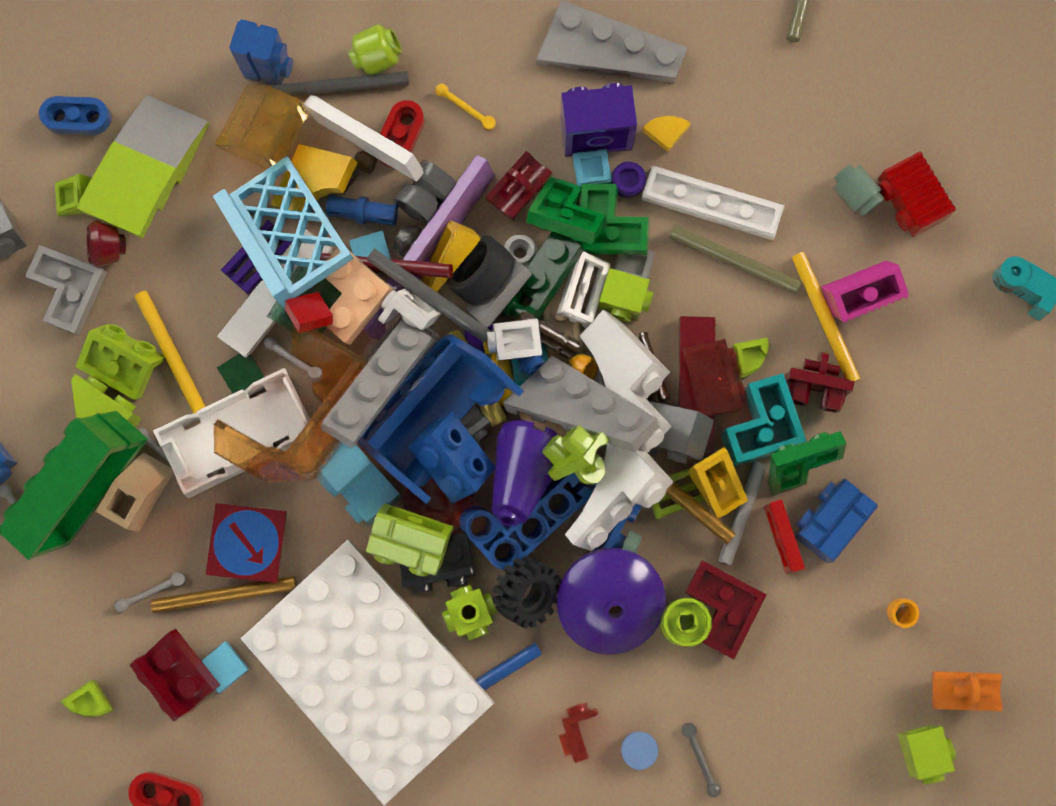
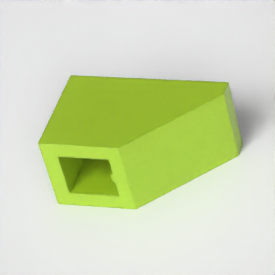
(91, 399)

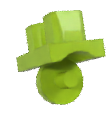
(576, 455)

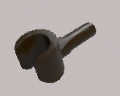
(365, 163)

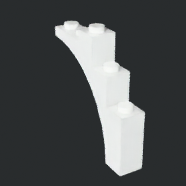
(629, 476)

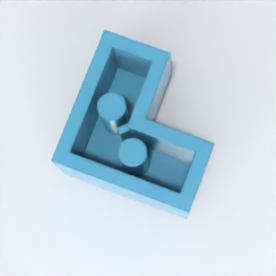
(358, 482)

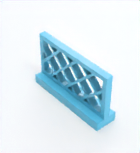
(263, 253)

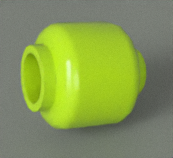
(375, 49)

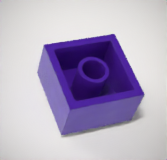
(598, 119)

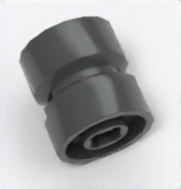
(423, 197)

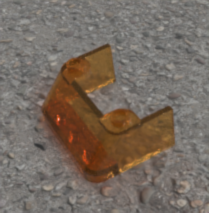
(312, 446)

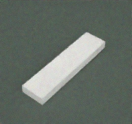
(364, 137)
(712, 202)
(250, 322)

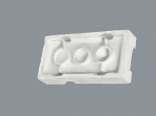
(263, 418)

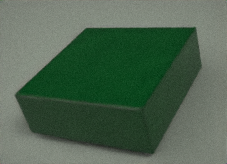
(240, 372)

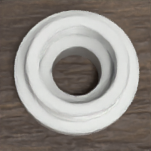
(524, 242)

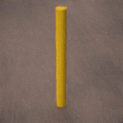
(825, 317)
(169, 351)

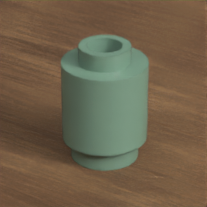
(858, 189)

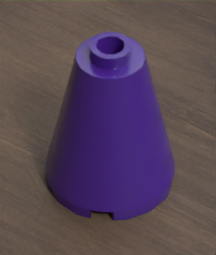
(520, 471)

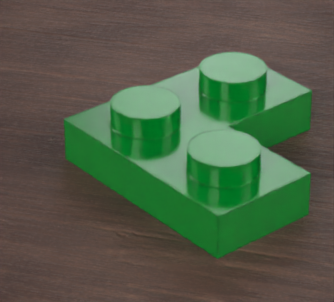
(557, 212)
(618, 234)
(792, 463)

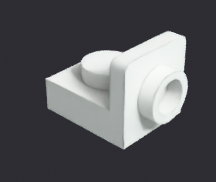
(413, 309)
(515, 339)

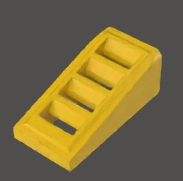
(452, 248)

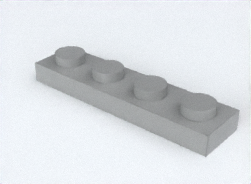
(376, 384)

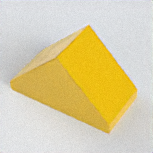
(718, 483)

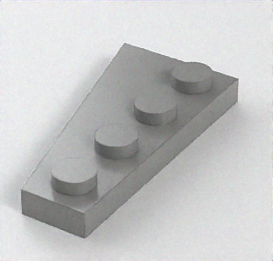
(603, 44)
(571, 398)

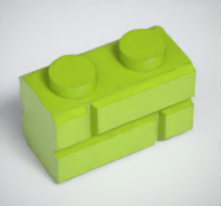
(408, 540)

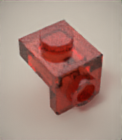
(572, 740)

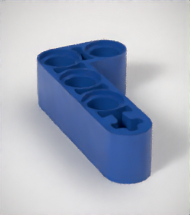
(546, 522)

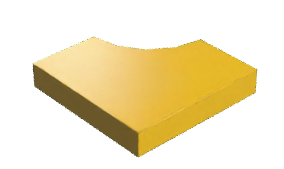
(321, 171)

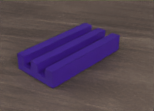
(241, 256)

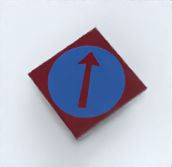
(246, 543)

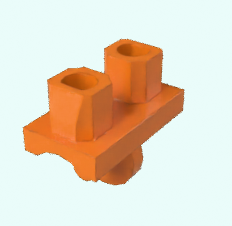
(966, 691)

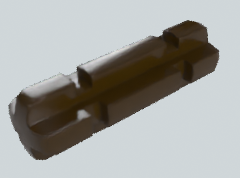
(554, 338)

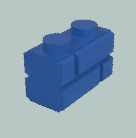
(260, 53)
(834, 520)

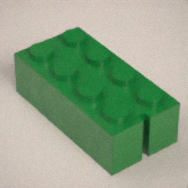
(70, 483)

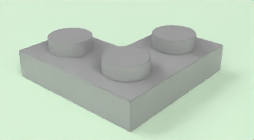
(75, 287)

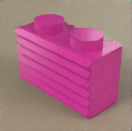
(865, 290)

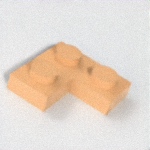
(360, 297)

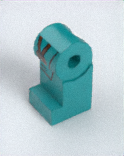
(1028, 283)

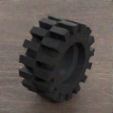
(514, 585)

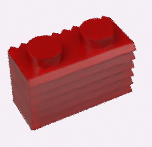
(915, 194)

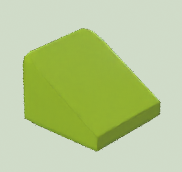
(69, 193)

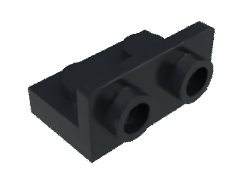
(454, 569)

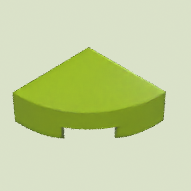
(750, 356)
(88, 701)

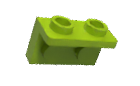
(119, 359)

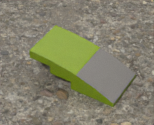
(143, 166)

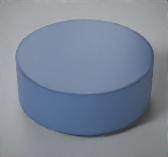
(639, 750)

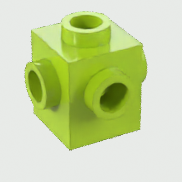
(484, 611)

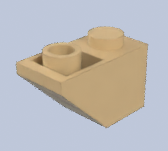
(135, 492)

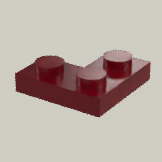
(734, 605)

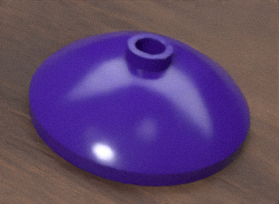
(607, 580)

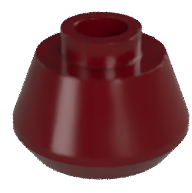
(104, 244)

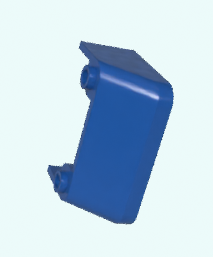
(443, 381)

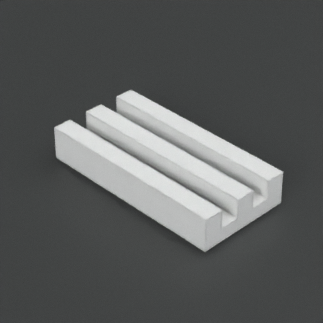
(571, 284)

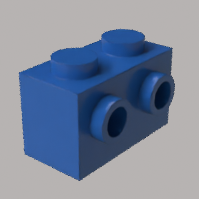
(452, 457)

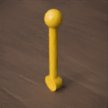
(488, 122)

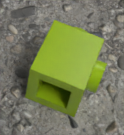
(625, 295)
(927, 753)

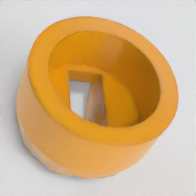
(585, 364)
(906, 616)

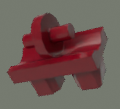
(519, 186)
(833, 388)

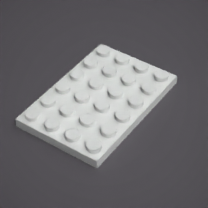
(367, 671)

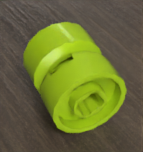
(685, 622)

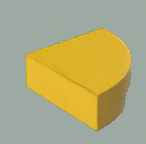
(666, 130)

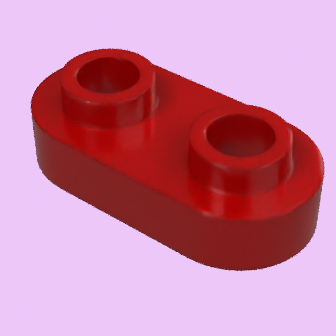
(401, 134)
(167, 791)

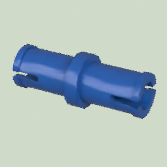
(362, 210)

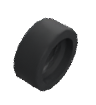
(481, 271)

